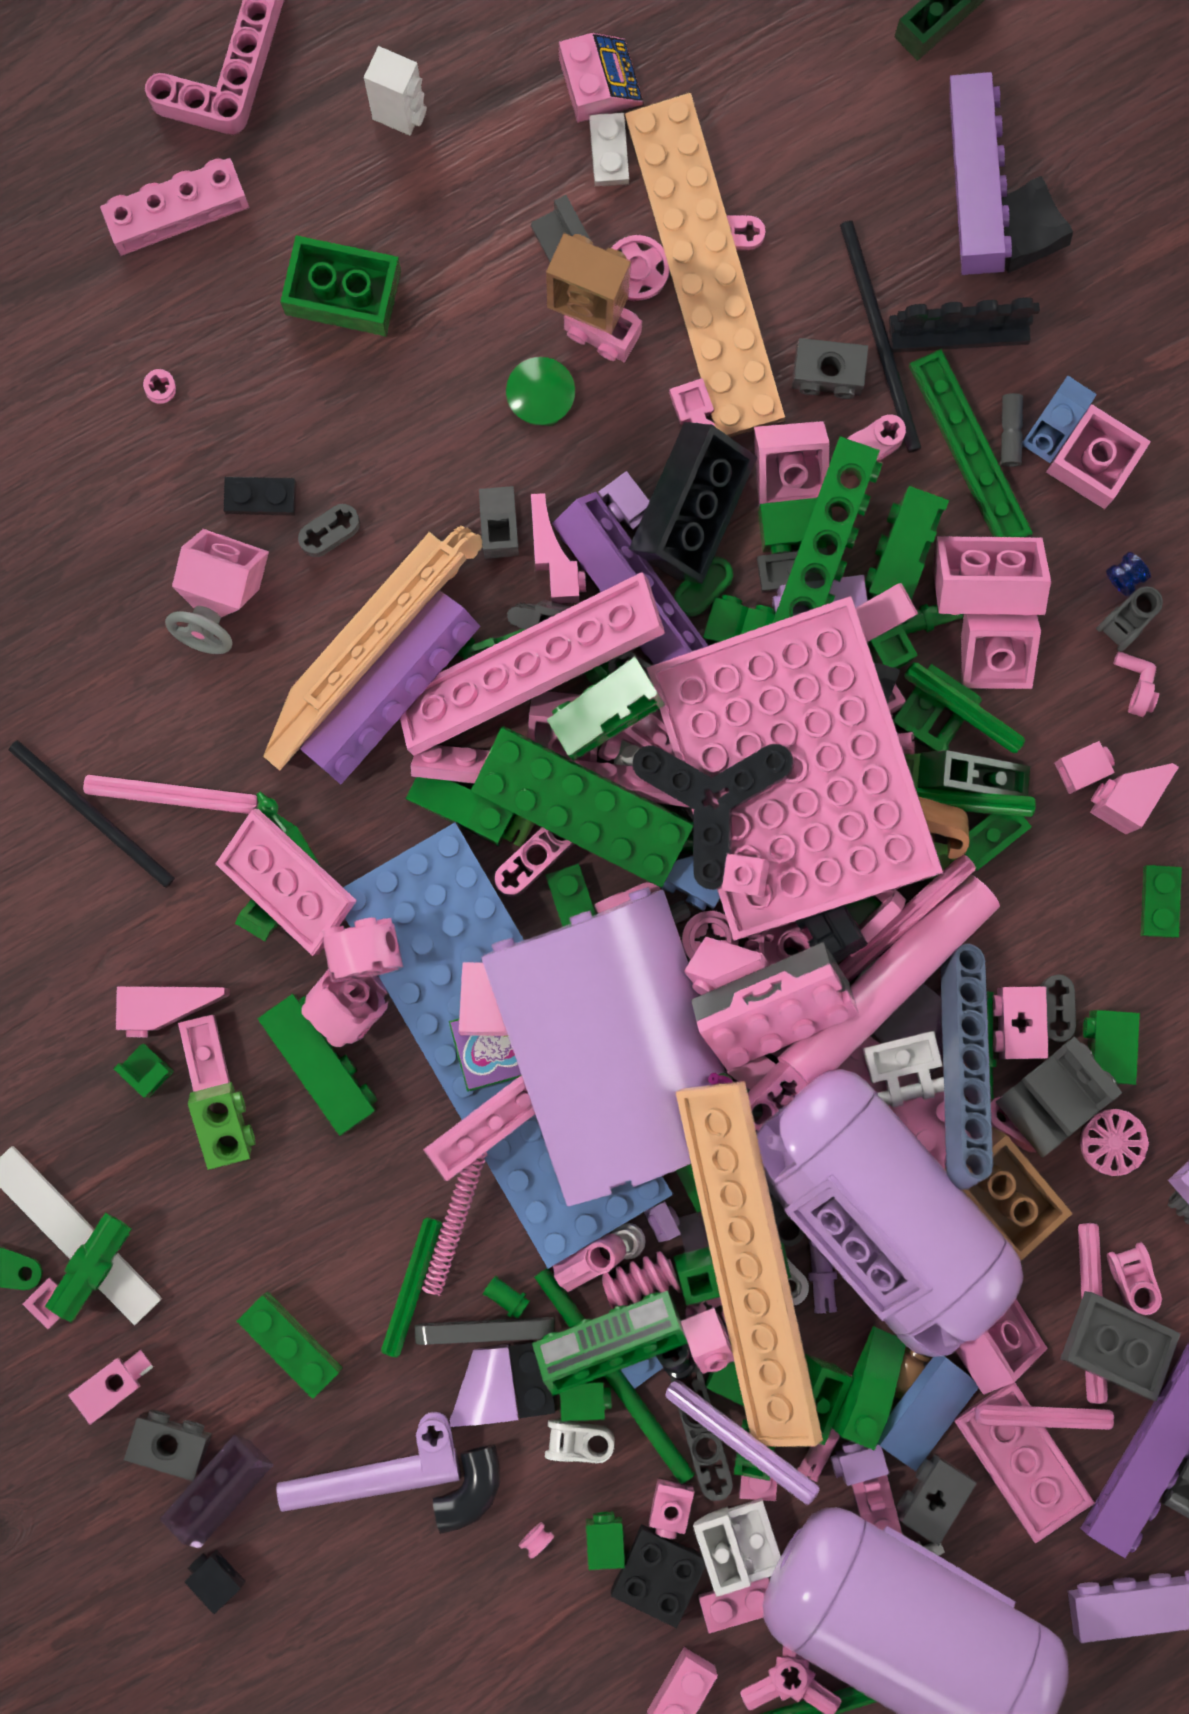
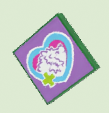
(484, 1058)

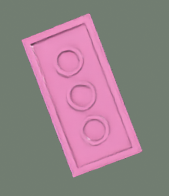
(285, 881)
(1026, 1467)

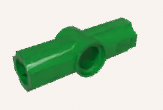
(88, 1267)

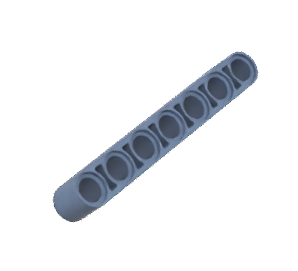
(958, 1079)

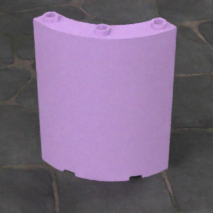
(605, 1041)

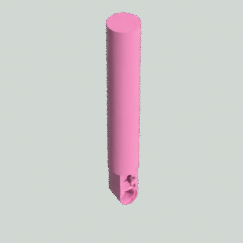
(879, 993)

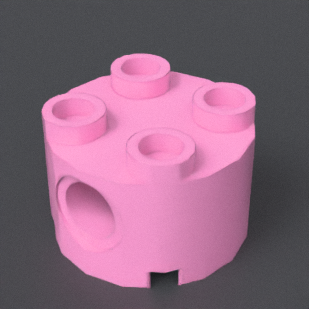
(362, 950)
(346, 1008)

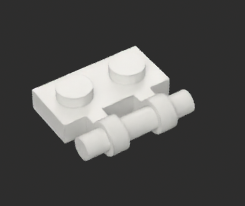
(901, 1058)

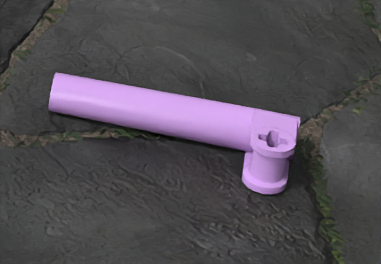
(433, 1466)

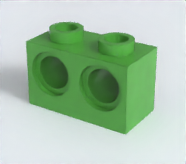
(213, 1126)

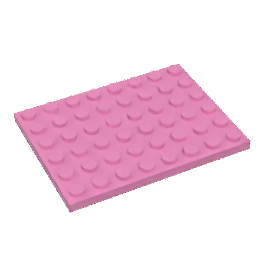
(849, 808)

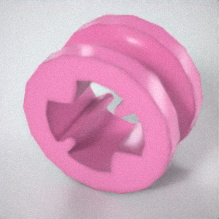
(156, 396)
(536, 1540)

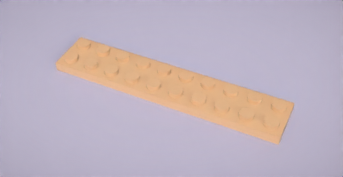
(705, 265)
(749, 1264)

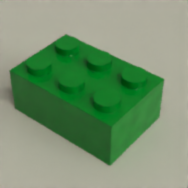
(341, 285)

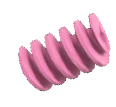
(640, 1281)

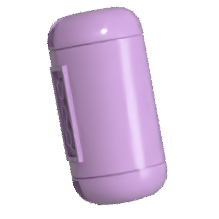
(888, 1215)
(908, 1624)

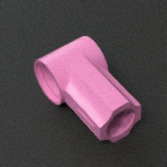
(589, 1262)

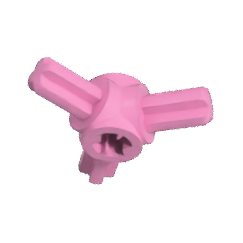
(774, 1686)

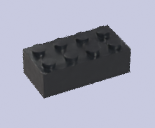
(693, 502)

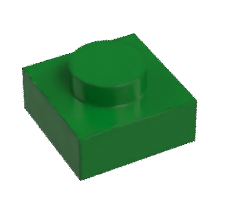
(256, 921)

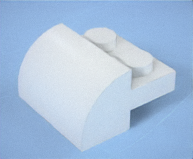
(737, 1546)

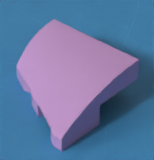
(487, 1389)

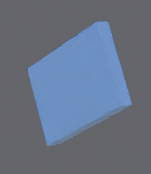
(926, 1411)

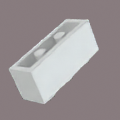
(395, 91)

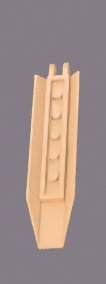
(367, 638)

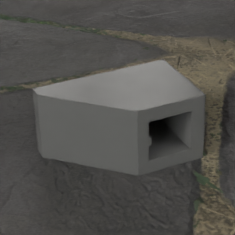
(498, 522)

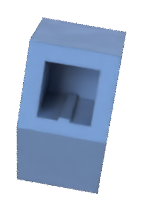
(1059, 419)
(682, 878)

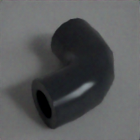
(475, 1494)

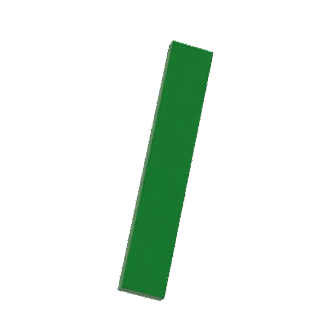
(969, 446)

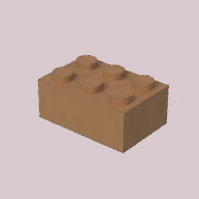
(588, 282)
(1017, 1198)

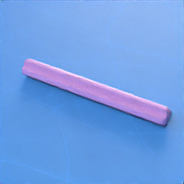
(742, 1442)

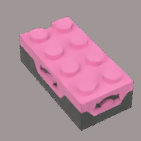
(774, 1007)

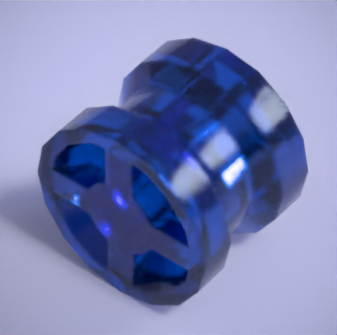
(1128, 573)

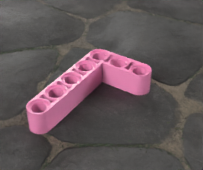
(236, 65)

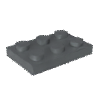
(1120, 1346)

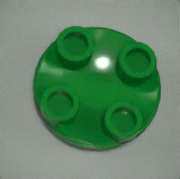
(540, 391)

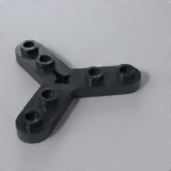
(688, 785)

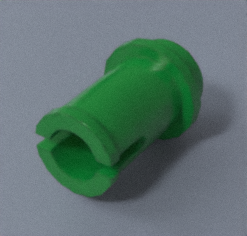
(506, 1297)

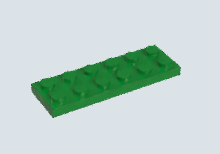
(582, 806)

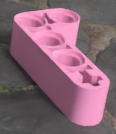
(543, 839)

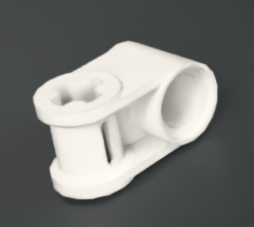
(576, 1442)

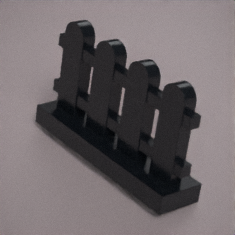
(962, 326)

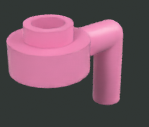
(1143, 697)

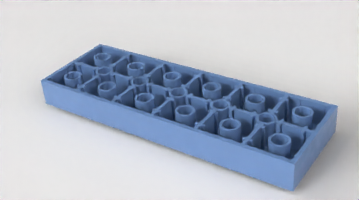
(452, 916)

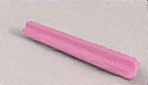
(1044, 1417)

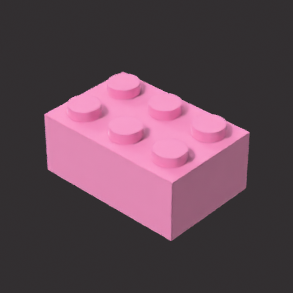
(991, 575)

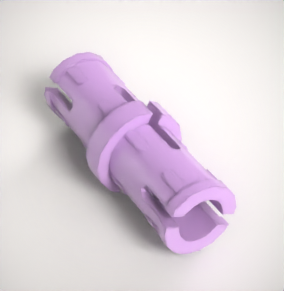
(823, 1281)

